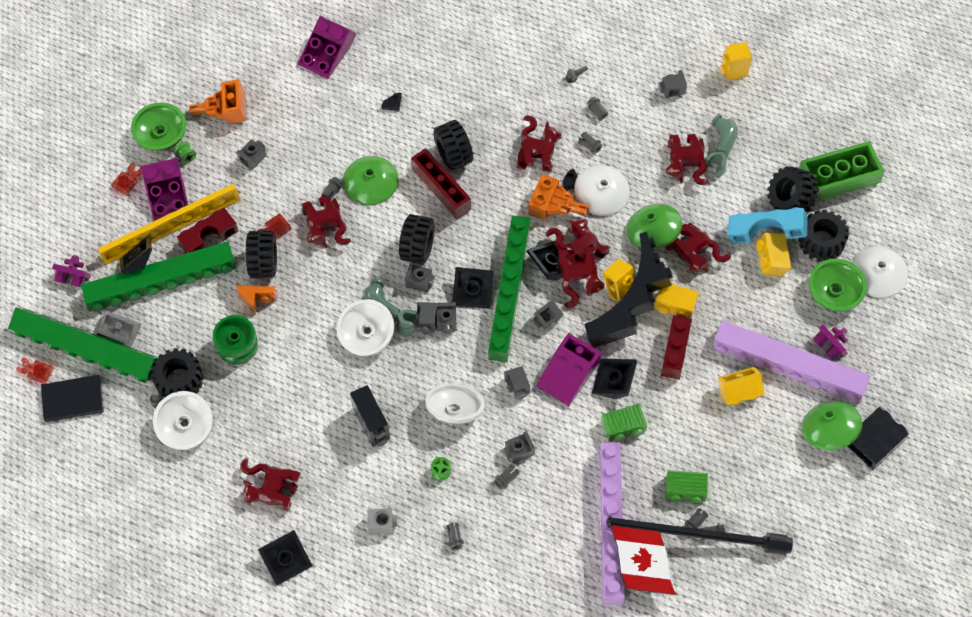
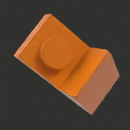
(252, 294)

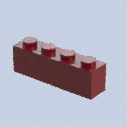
(441, 183)

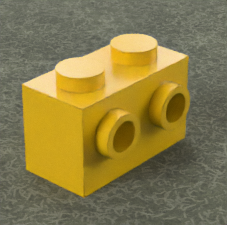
(736, 61)
(773, 254)
(619, 279)
(676, 301)
(741, 386)

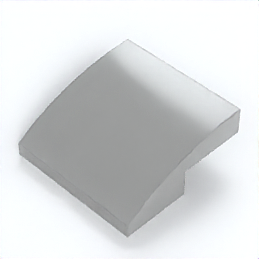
(118, 328)

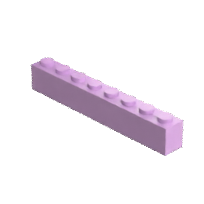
(791, 361)
(610, 506)

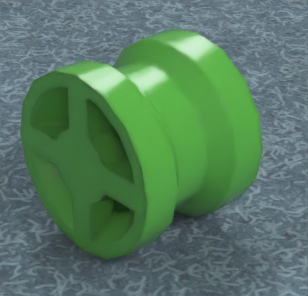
(184, 153)
(438, 466)

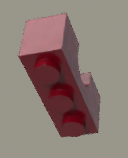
(218, 223)
(676, 347)

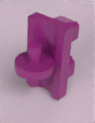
(62, 272)
(825, 335)

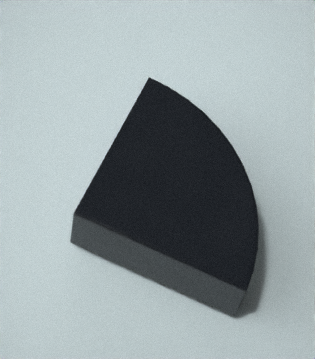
(392, 102)
(570, 179)

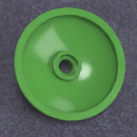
(156, 119)
(370, 188)
(659, 221)
(837, 275)
(832, 425)

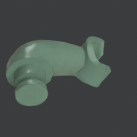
(728, 133)
(376, 293)

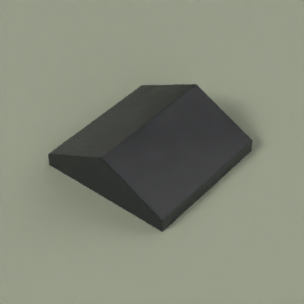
(136, 257)
(547, 260)
(473, 287)
(614, 378)
(285, 557)

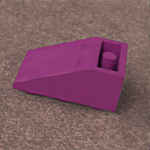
(326, 47)
(164, 187)
(569, 369)

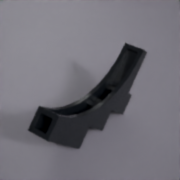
(639, 299)

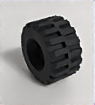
(453, 144)
(782, 184)
(416, 239)
(824, 248)
(261, 254)
(171, 362)

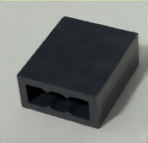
(370, 416)
(878, 438)

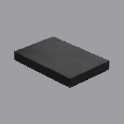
(72, 398)

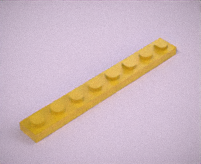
(170, 223)

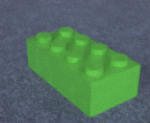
(844, 170)

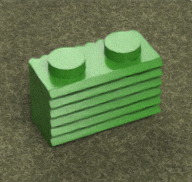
(624, 422)
(686, 486)

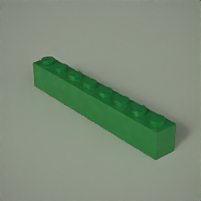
(158, 277)
(509, 289)
(82, 343)

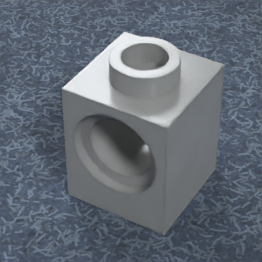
(375, 515)

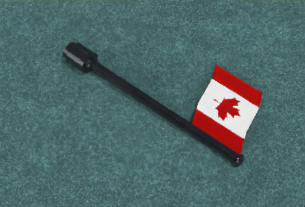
(644, 556)

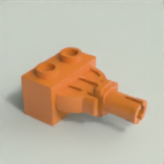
(225, 104)
(553, 200)

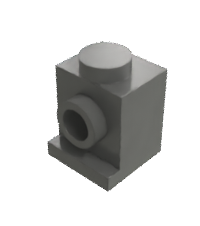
(673, 85)
(252, 154)
(420, 283)
(446, 309)
(551, 309)
(426, 316)
(517, 382)
(515, 454)

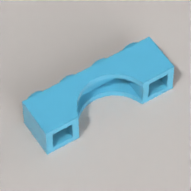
(745, 226)

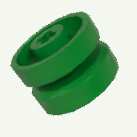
(235, 339)

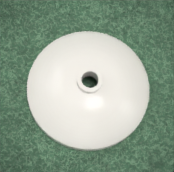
(602, 199)
(882, 281)
(357, 319)
(454, 403)
(176, 409)

